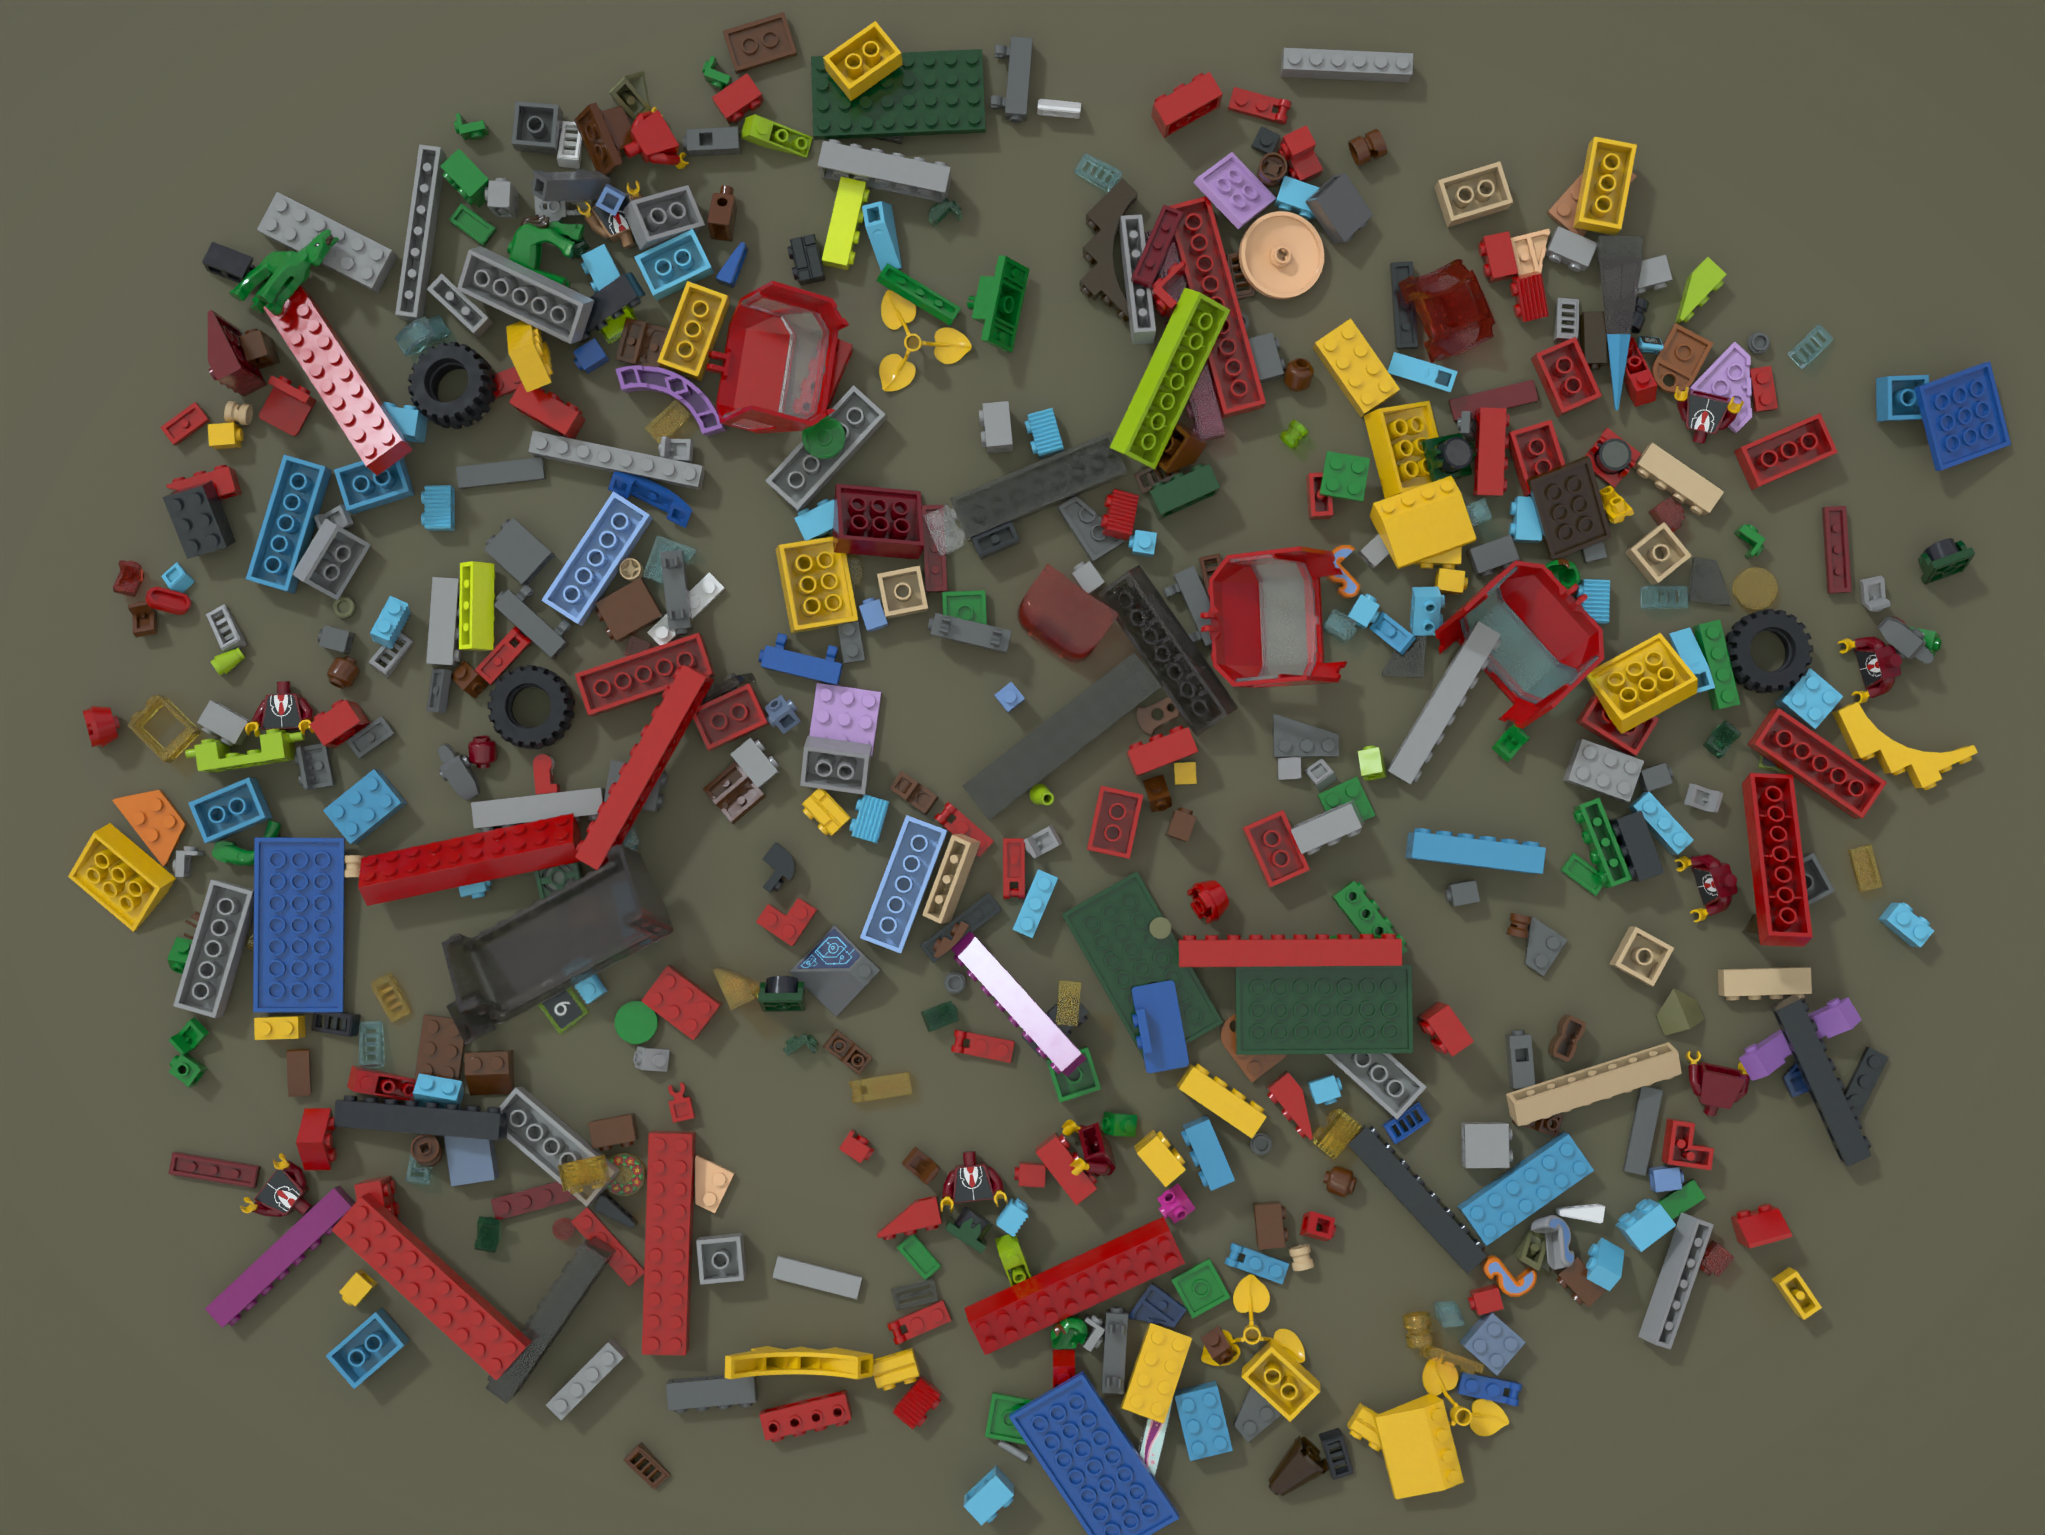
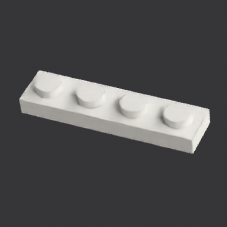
(700, 598)

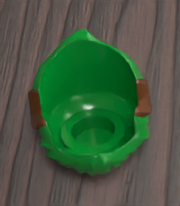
(1565, 572)
(1068, 1333)

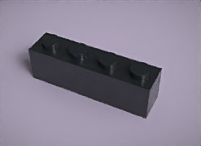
(611, 302)

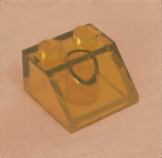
(736, 987)

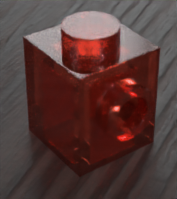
(1668, 512)
(1715, 1259)

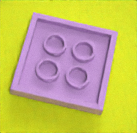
(1234, 190)
(845, 714)

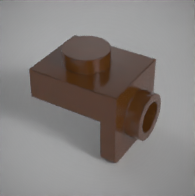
(143, 619)
(469, 679)
(1157, 793)
(921, 1165)
(1218, 1346)

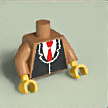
(612, 226)

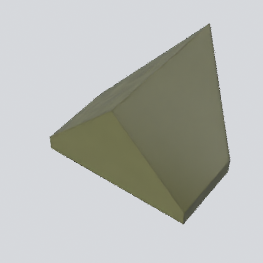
(631, 94)
(1679, 1013)
(1533, 1251)

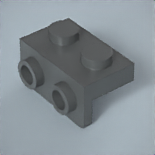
(314, 766)

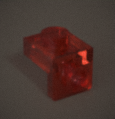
(129, 578)

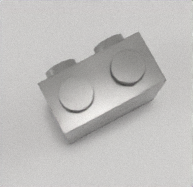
(1486, 1144)

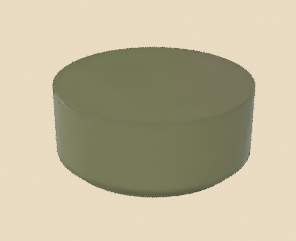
(344, 607)
(1160, 927)

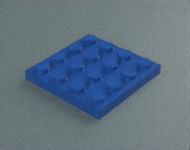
(1962, 416)

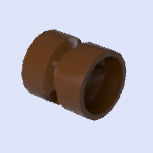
(1369, 147)
(1272, 169)
(426, 1150)

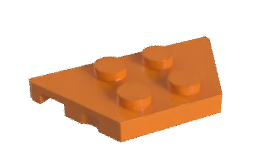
(154, 821)

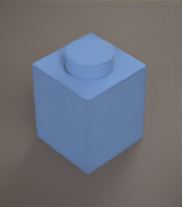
(610, 199)
(873, 614)
(1009, 697)
(1665, 1178)

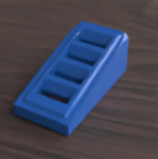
(730, 271)
(1403, 1134)

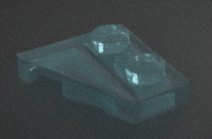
(653, 568)

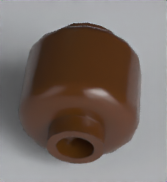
(1298, 375)
(343, 672)
(1340, 1181)

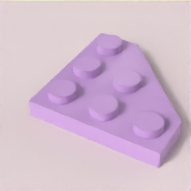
(1730, 378)

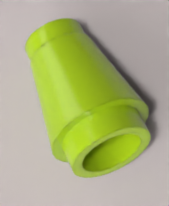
(227, 661)
(1041, 795)

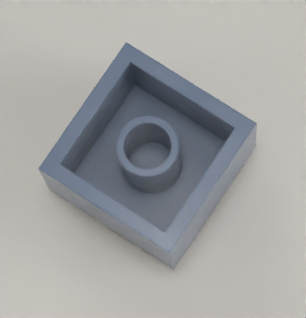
(1492, 1342)

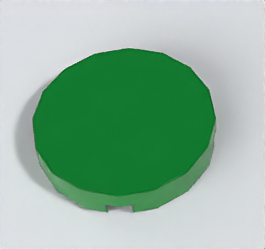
(824, 438)
(636, 1022)

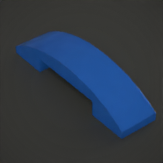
(652, 493)

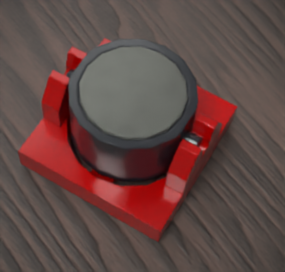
(1611, 457)

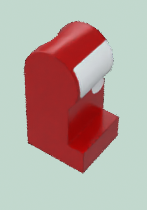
(543, 775)

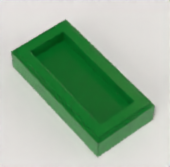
(472, 225)
(1582, 874)
(1682, 1199)
(919, 1256)

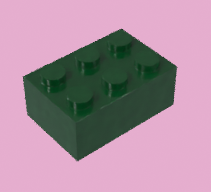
(1183, 491)

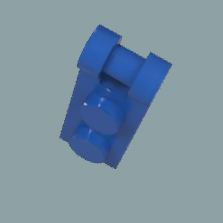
(1489, 1388)

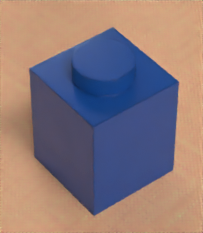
(590, 356)

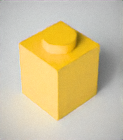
(225, 435)
(1451, 581)
(357, 1288)

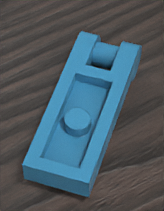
(1257, 1263)

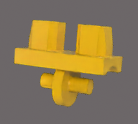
(1614, 505)

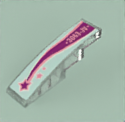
(1152, 1441)

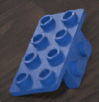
(1159, 1026)

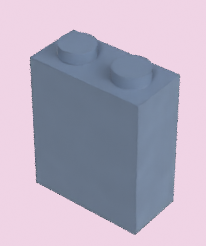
(470, 1160)

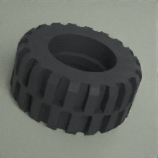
(434, 367)
(1794, 642)
(503, 698)

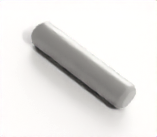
(1013, 1450)

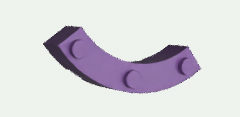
(667, 382)
(1770, 1053)

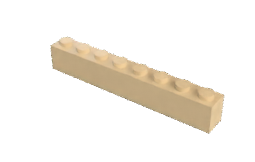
(1593, 1084)

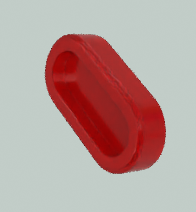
(168, 600)

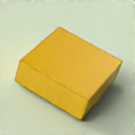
(1185, 773)

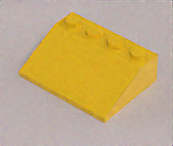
(1397, 445)
(1423, 522)
(815, 585)
(1642, 683)
(121, 876)
(1418, 1447)

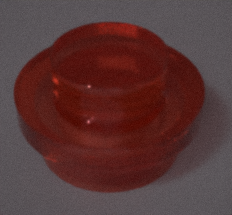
(563, 1229)

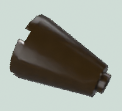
(1297, 1467)

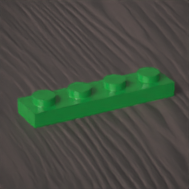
(918, 294)

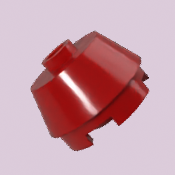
(101, 725)
(1208, 900)

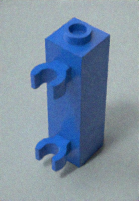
(801, 665)

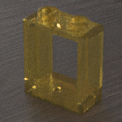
(171, 752)

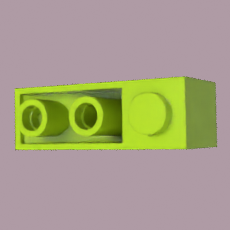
(775, 136)
(1699, 283)
(1013, 1258)

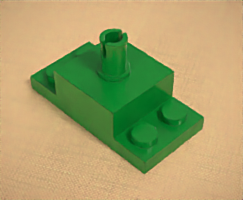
(1000, 303)

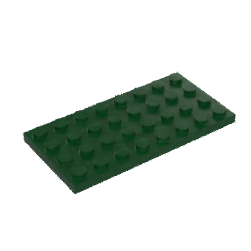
(922, 97)
(1124, 954)
(1323, 1010)

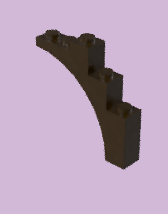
(1099, 250)

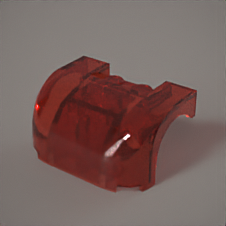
(1450, 310)
(1064, 616)

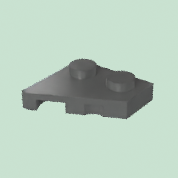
(1542, 946)
(1254, 1415)

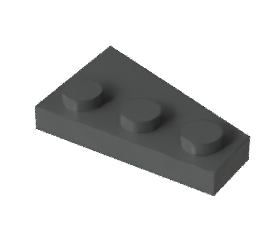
(1086, 528)
(1302, 740)

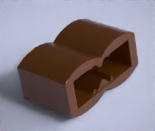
(1564, 1043)

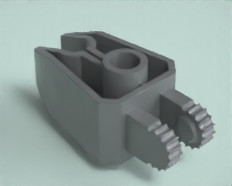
(1907, 642)
(458, 772)

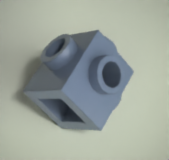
(782, 714)

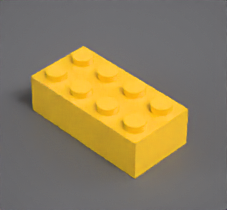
(1605, 186)
(694, 331)
(529, 355)
(1355, 368)
(1220, 1100)
(1156, 1373)

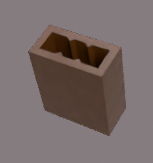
(628, 610)

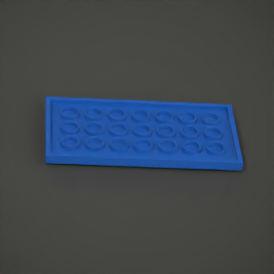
(299, 924)
(1093, 1461)

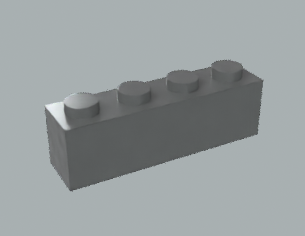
(709, 1392)

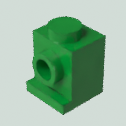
(193, 1072)

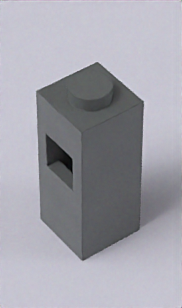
(712, 141)
(1520, 1059)

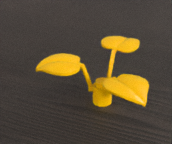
(897, 371)
(1254, 1297)
(1485, 1415)

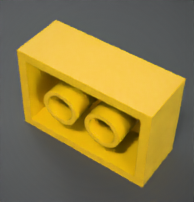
(863, 61)
(1161, 1160)
(1280, 1379)

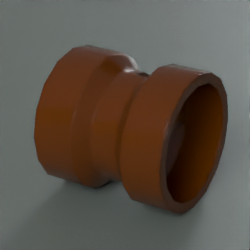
(1519, 925)

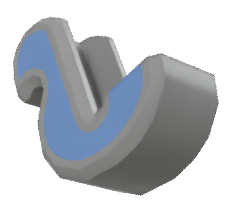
(1557, 1240)

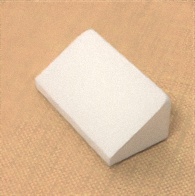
(1059, 108)

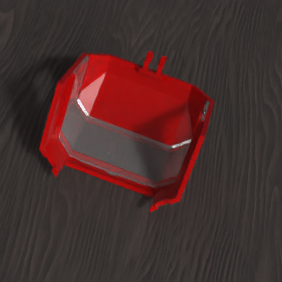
(777, 360)
(1270, 618)

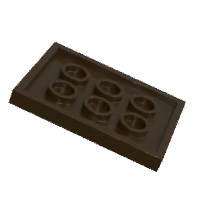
(1569, 508)

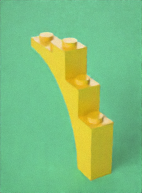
(1865, 740)
(799, 1360)

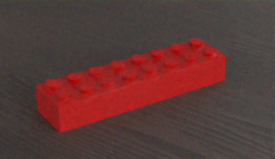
(1776, 860)

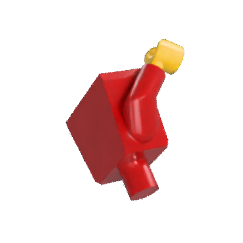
(654, 140)

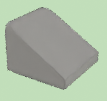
(1289, 768)
(1320, 774)

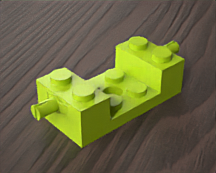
(216, 756)

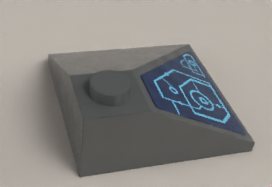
(835, 970)

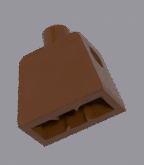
(722, 214)

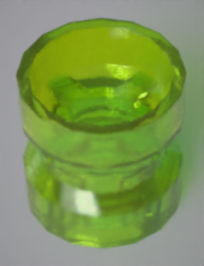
(1295, 433)

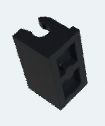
(227, 262)

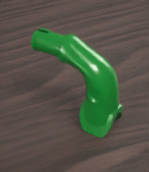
(229, 853)

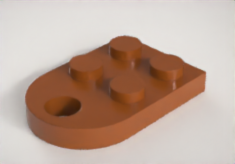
(1680, 358)
(1251, 1065)

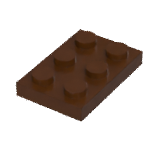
(760, 43)
(598, 140)
(440, 1048)

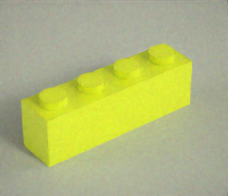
(844, 223)
(476, 606)

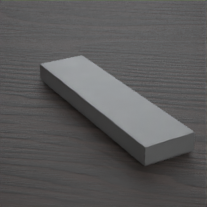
(817, 1277)

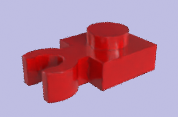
(681, 1107)

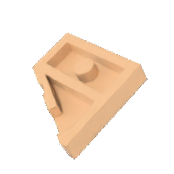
(1530, 251)
(710, 1183)

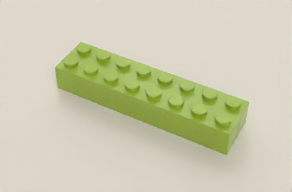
(1170, 378)

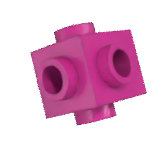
(1175, 1204)

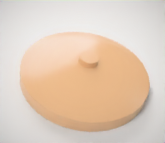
(1281, 255)

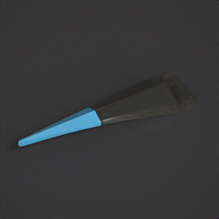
(1619, 273)

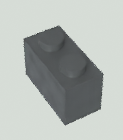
(1266, 357)
(1492, 556)

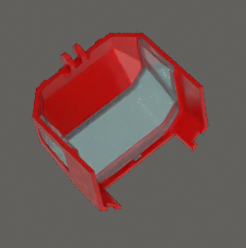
(1544, 638)

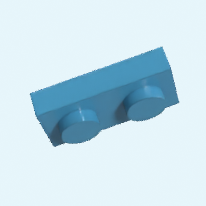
(1392, 633)

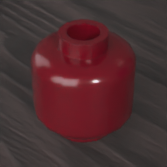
(482, 751)

